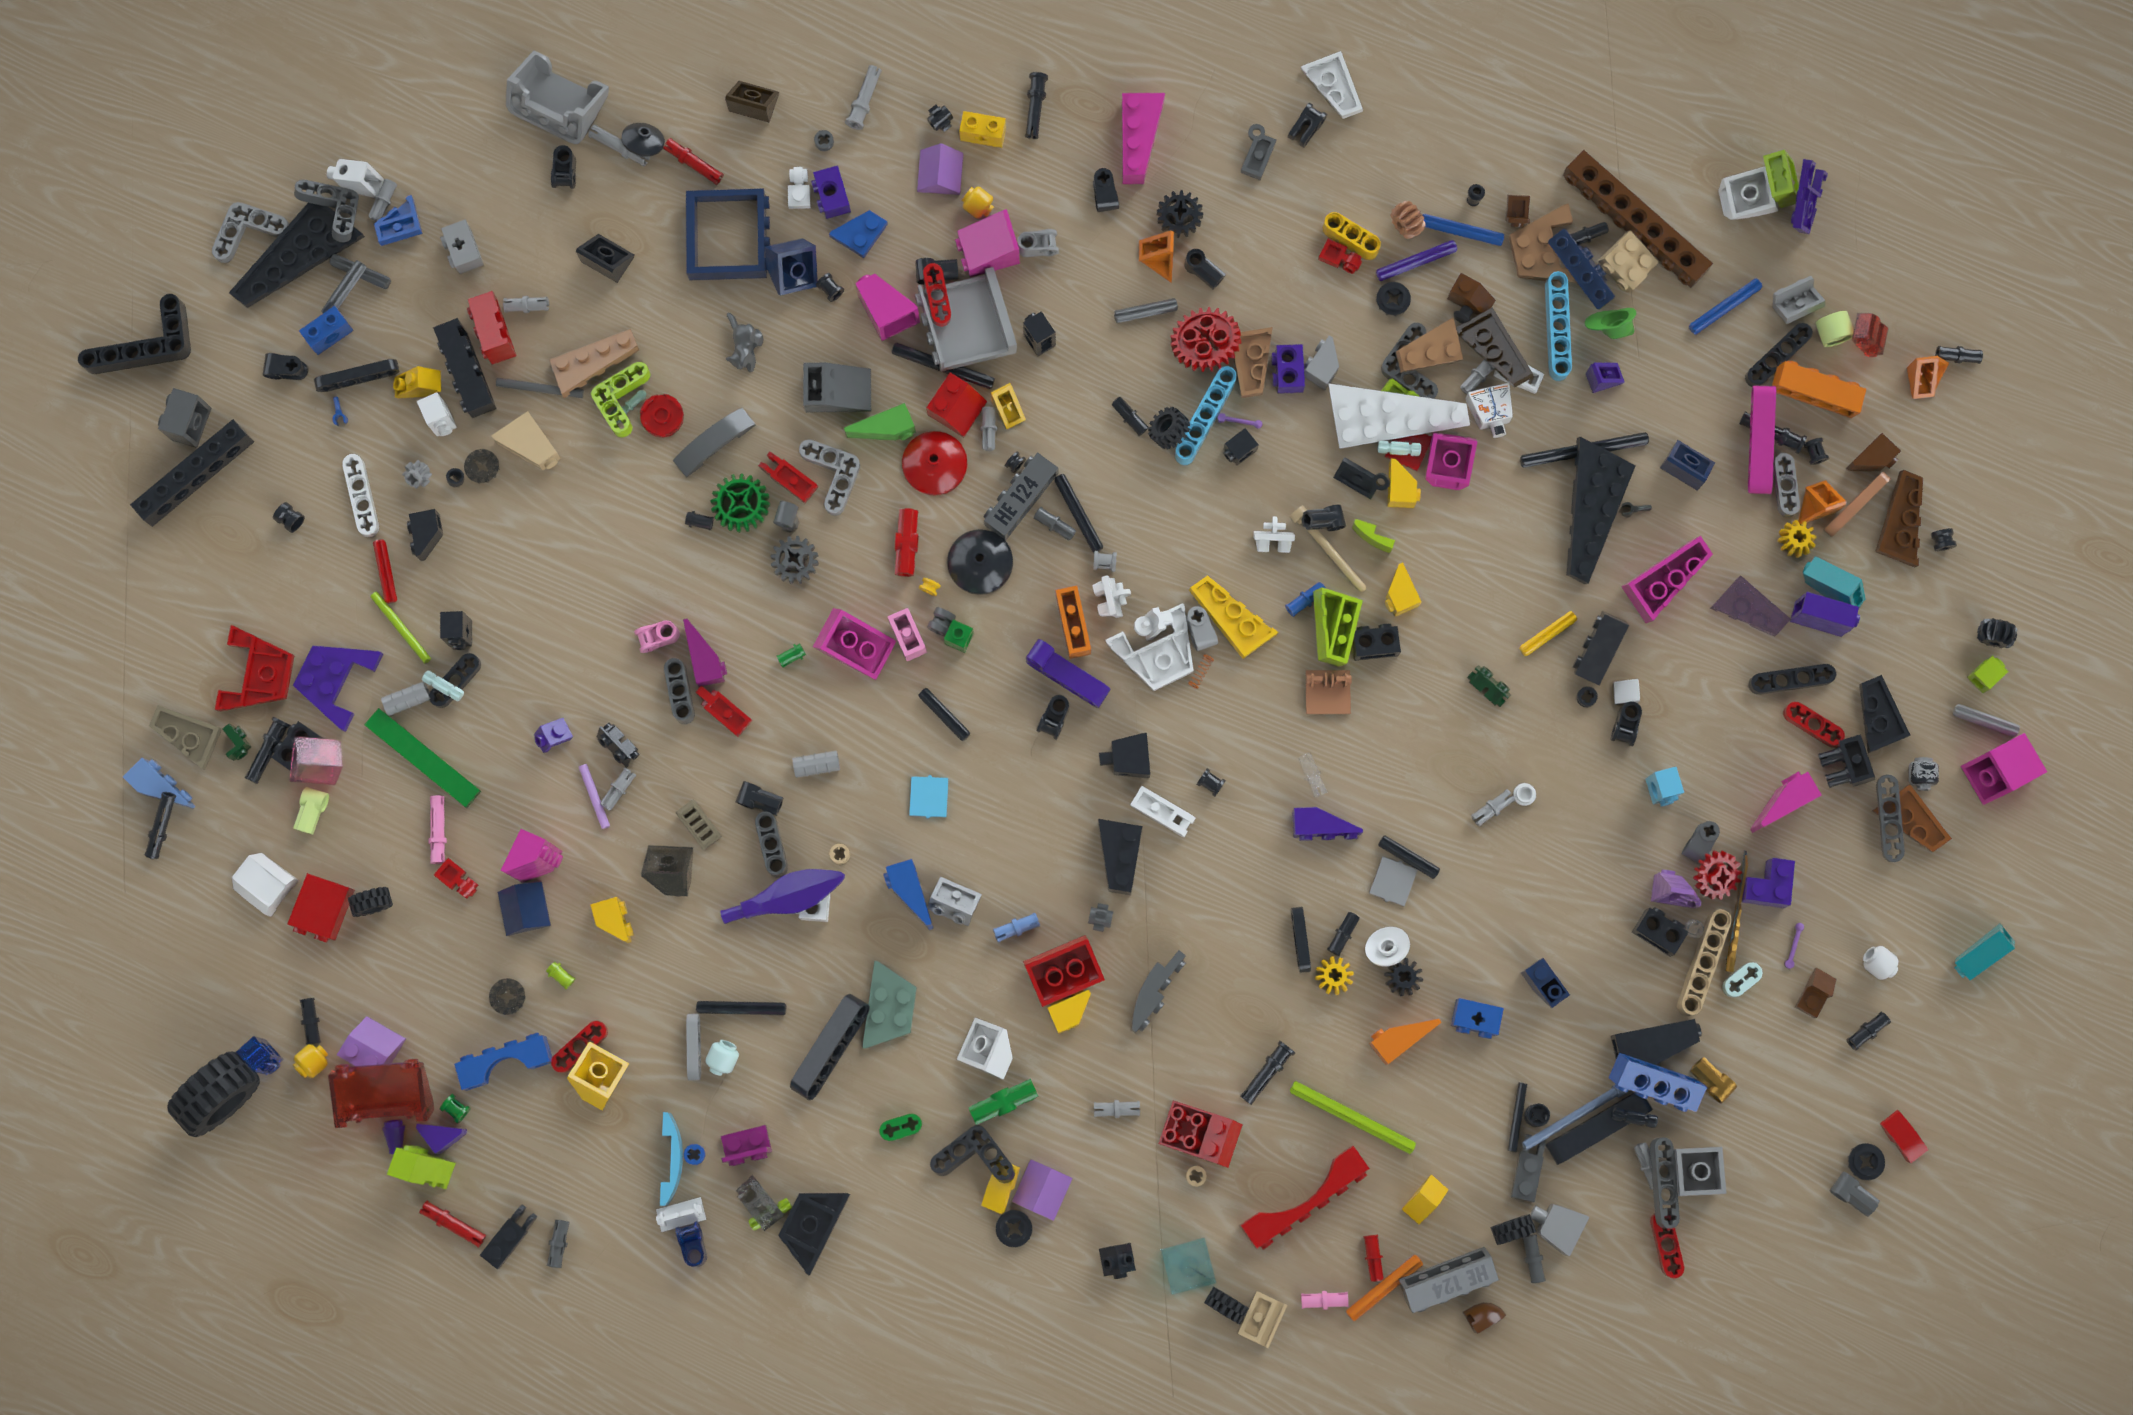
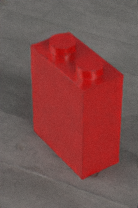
(320, 908)

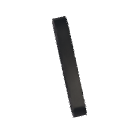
(1776, 353)
(356, 375)
(1792, 679)

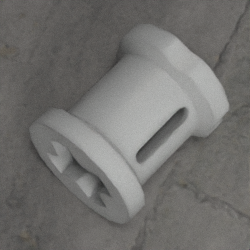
(1104, 561)

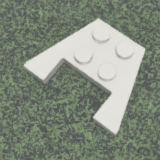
(1161, 660)

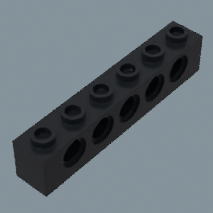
(192, 473)

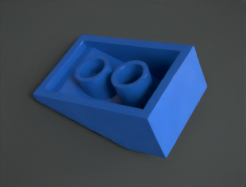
(906, 885)

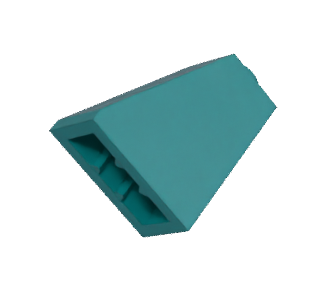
(1834, 582)
(1984, 952)

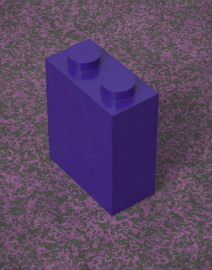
(1825, 614)

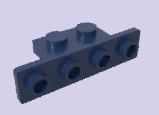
(1582, 267)

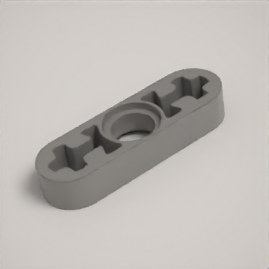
(1778, 470)
(693, 1034)

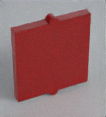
(1409, 461)

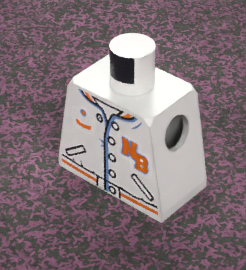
(1491, 408)

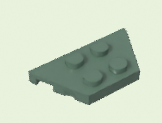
(890, 1007)

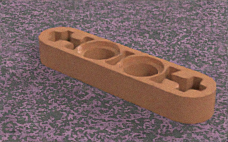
(1877, 484)

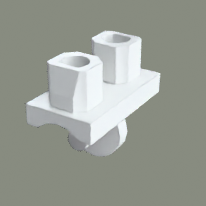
(1284, 538)
(1114, 594)
(1153, 623)

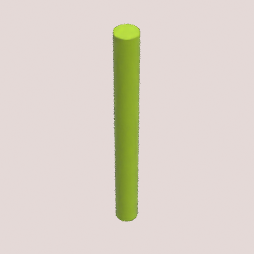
(401, 628)

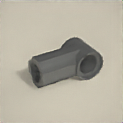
(787, 516)
(1850, 1191)

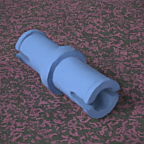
(1016, 927)

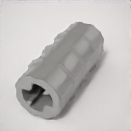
(406, 698)
(816, 764)

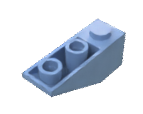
(151, 782)

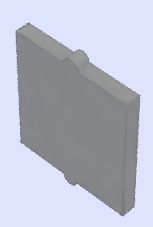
(1393, 881)

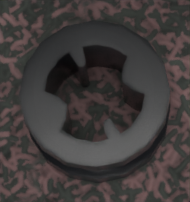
(1015, 462)
(1592, 701)

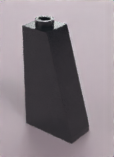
(1657, 1042)

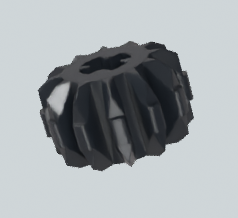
(1997, 633)
(1406, 985)

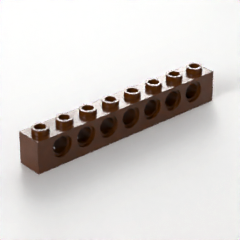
(1634, 207)

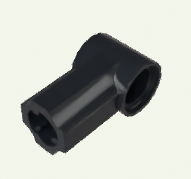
(949, 268)
(1205, 270)
(1326, 518)
(754, 797)

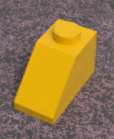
(1402, 487)
(1401, 593)

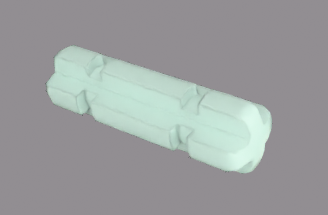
(1399, 448)
(443, 685)

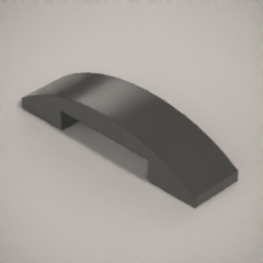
(712, 440)

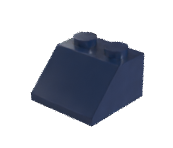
(792, 266)

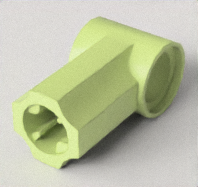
(312, 804)

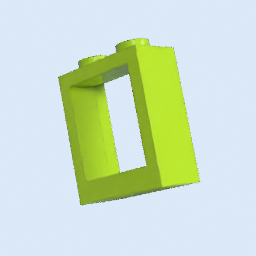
(1781, 174)

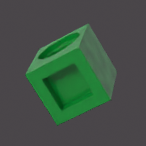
(958, 636)

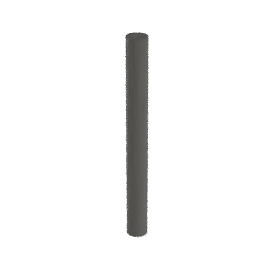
(536, 387)

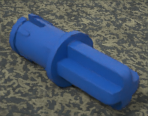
(1302, 601)

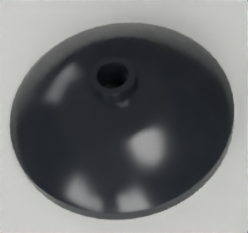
(981, 576)

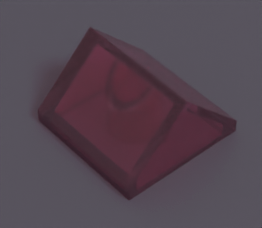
(316, 761)

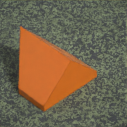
(1158, 253)
(1925, 375)
(1820, 501)

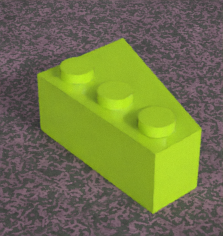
(1335, 625)
(419, 1167)

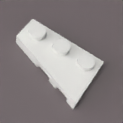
(1334, 83)

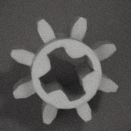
(417, 474)

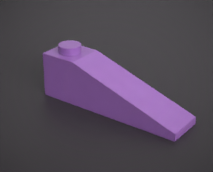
(1673, 890)

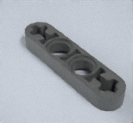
(1885, 818)
(1668, 1182)

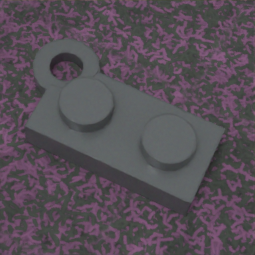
(1258, 153)

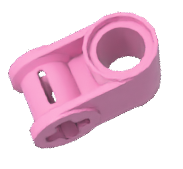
(655, 637)

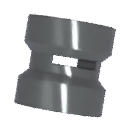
(941, 621)

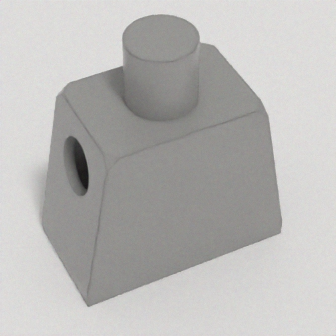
(1559, 1226)

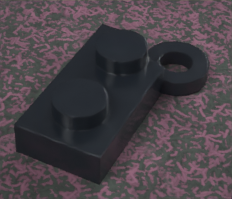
(1360, 478)

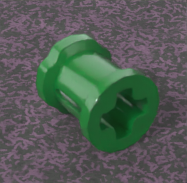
(455, 1108)

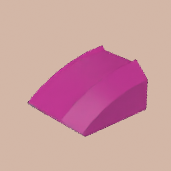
(1450, 461)

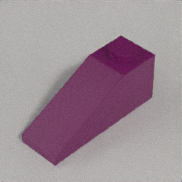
(705, 662)

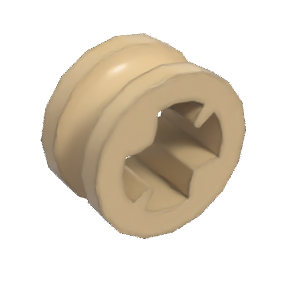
(832, 854)
(1193, 1182)

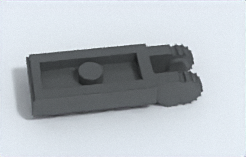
(1528, 1173)

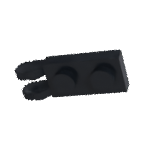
(507, 1239)

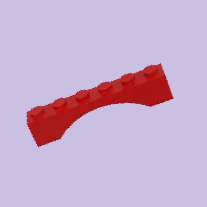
(1343, 1170)

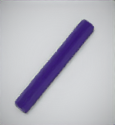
(1416, 260)

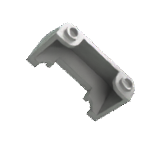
(553, 101)

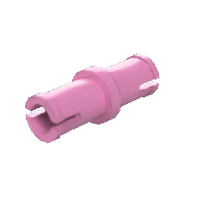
(1324, 1300)

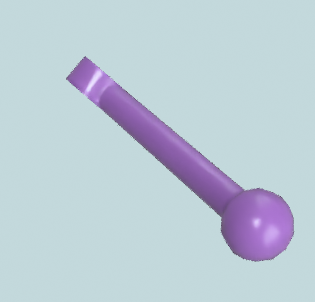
(1222, 418)
(1790, 963)

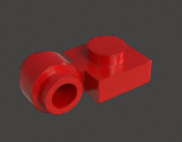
(1334, 253)
(452, 874)

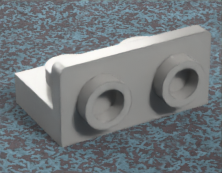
(954, 901)

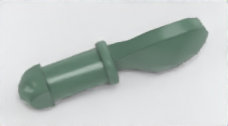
(635, 400)

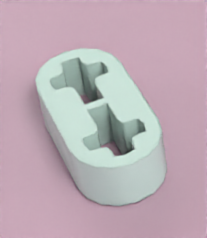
(1739, 975)

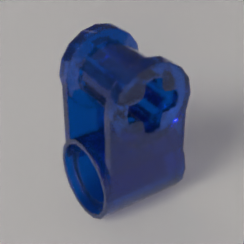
(691, 1242)

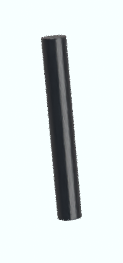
(1517, 1117)

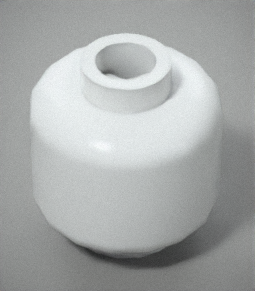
(1880, 962)

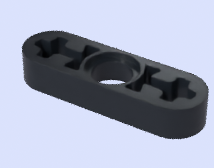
(461, 663)
(1300, 939)

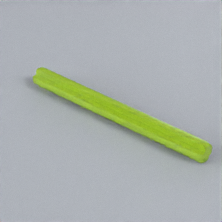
(1353, 1117)

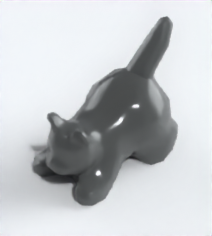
(745, 341)

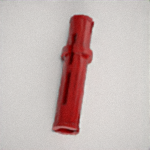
(686, 156)
(445, 1219)

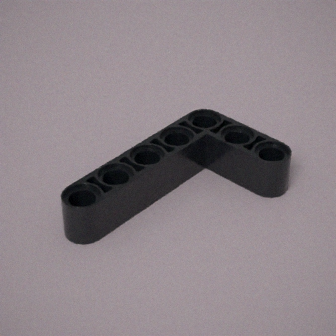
(145, 347)

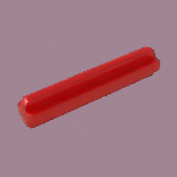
(385, 571)

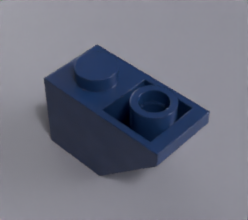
(1545, 983)

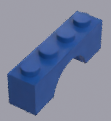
(476, 1070)

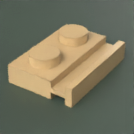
(1262, 1319)

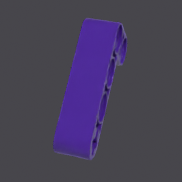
(1069, 676)

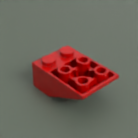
(1200, 1134)

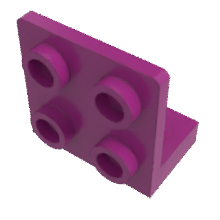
(745, 1144)

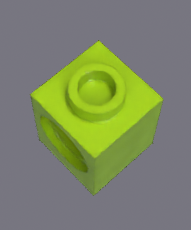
(1988, 673)

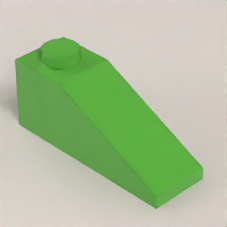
(887, 425)

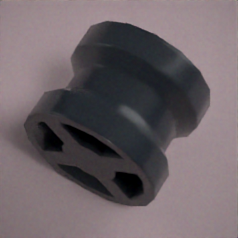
(1943, 539)

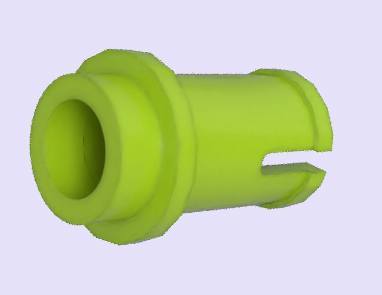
(560, 975)

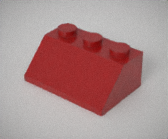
(1063, 970)

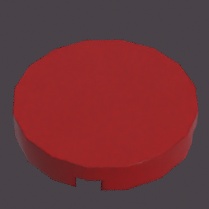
(661, 415)

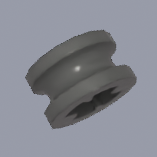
(824, 147)

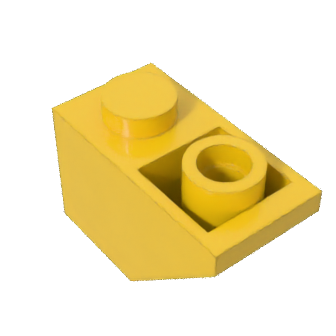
(417, 383)
(610, 917)
(1069, 1012)

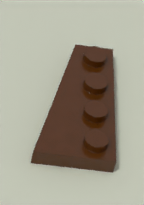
(1902, 522)

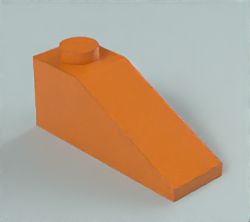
(1396, 1040)

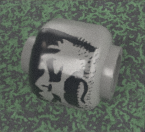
(1923, 773)

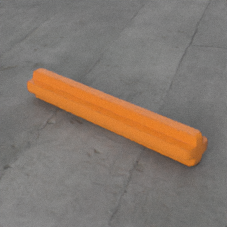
(1383, 1288)

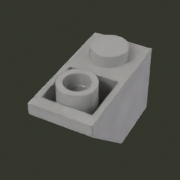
(1324, 364)

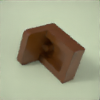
(1517, 210)

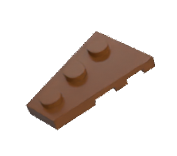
(1918, 820)

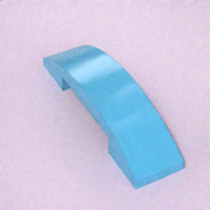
(669, 1189)

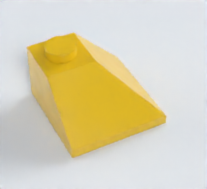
(596, 1075)

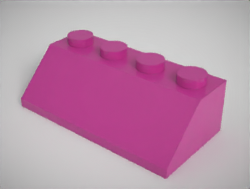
(531, 857)

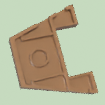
(1531, 249)

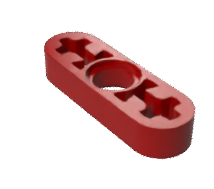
(942, 287)
(1802, 710)
(562, 1052)
(1676, 1249)

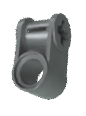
(1699, 844)

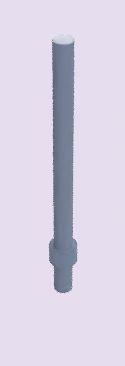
(1572, 1117)

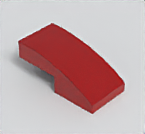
(1904, 1136)

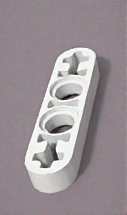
(358, 496)

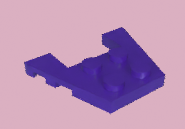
(1807, 196)
(325, 675)

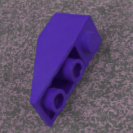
(1315, 822)

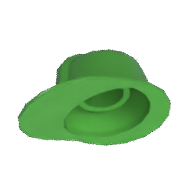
(1613, 322)

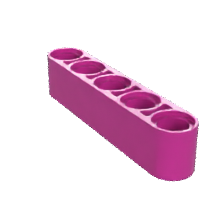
(1761, 439)

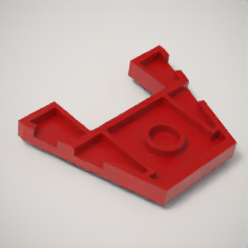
(265, 676)

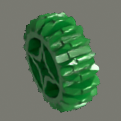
(746, 496)

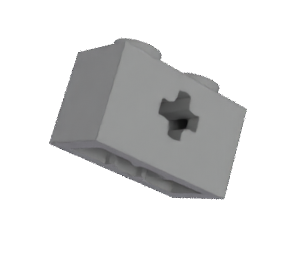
(455, 236)

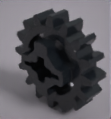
(1189, 214)

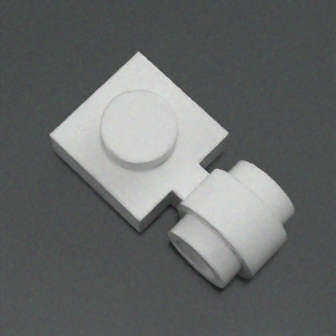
(799, 193)

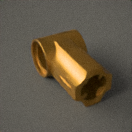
(1718, 1084)

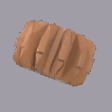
(1407, 219)

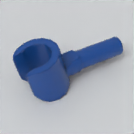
(338, 411)

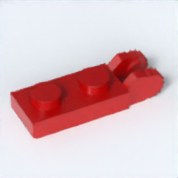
(790, 478)

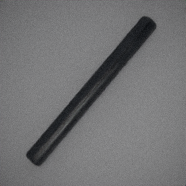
(1571, 451)

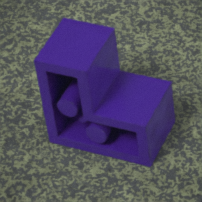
(1776, 886)

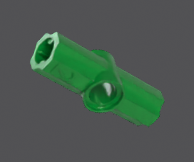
(1003, 1102)

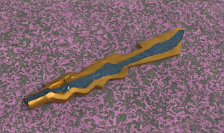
(1733, 941)

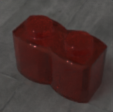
(1870, 334)

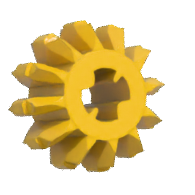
(1801, 533)
(1339, 969)

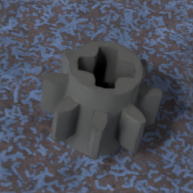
(1100, 917)

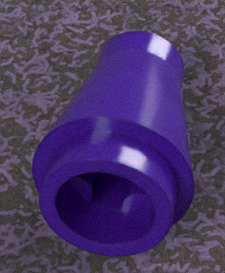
(394, 1134)

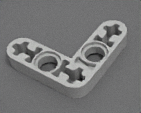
(240, 224)
(838, 466)

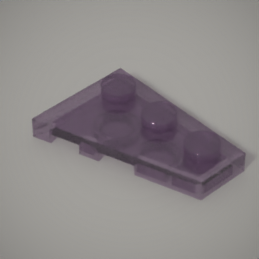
(1749, 605)

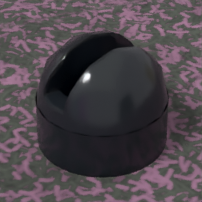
(457, 474)

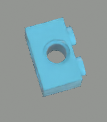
(1664, 786)

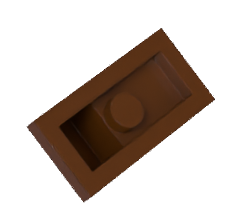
(1816, 993)

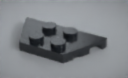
(811, 1225)

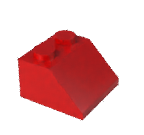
(956, 405)

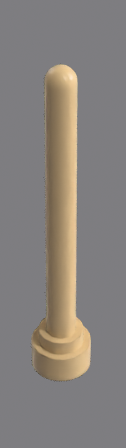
(1296, 516)

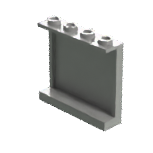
(977, 325)

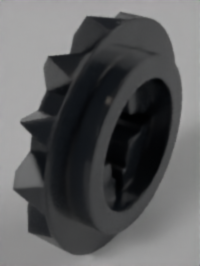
(1393, 289)
(1877, 1161)
(1012, 1217)

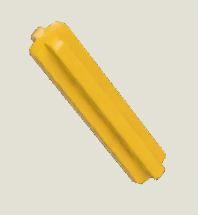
(1548, 633)

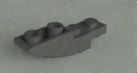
(1149, 998)

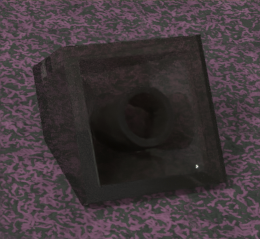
(669, 869)

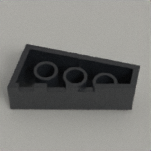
(465, 368)

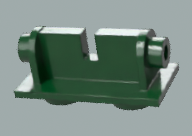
(1483, 679)

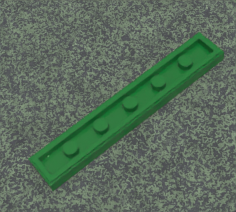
(422, 758)

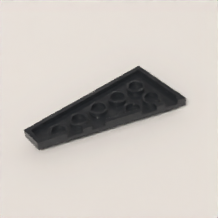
(293, 253)
(1595, 502)

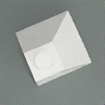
(987, 1048)

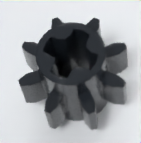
(940, 118)

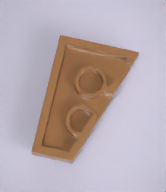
(1432, 349)
(1252, 361)

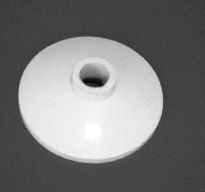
(1384, 940)

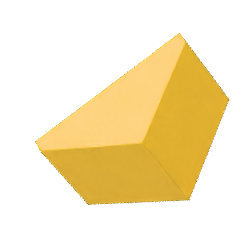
(1007, 406)
(1425, 1199)

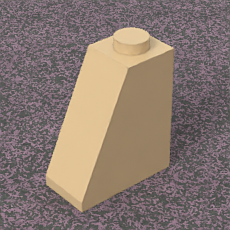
(528, 442)

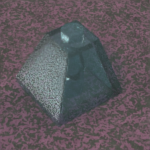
(1188, 1266)

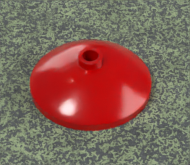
(937, 476)

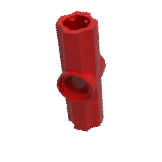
(906, 542)

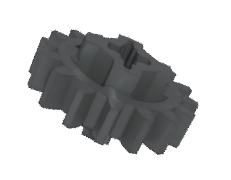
(788, 565)

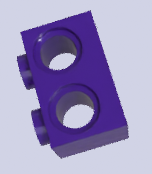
(1293, 369)

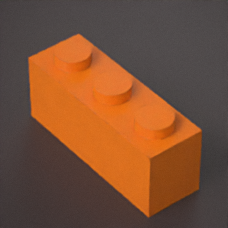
(1073, 622)

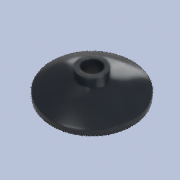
(643, 139)

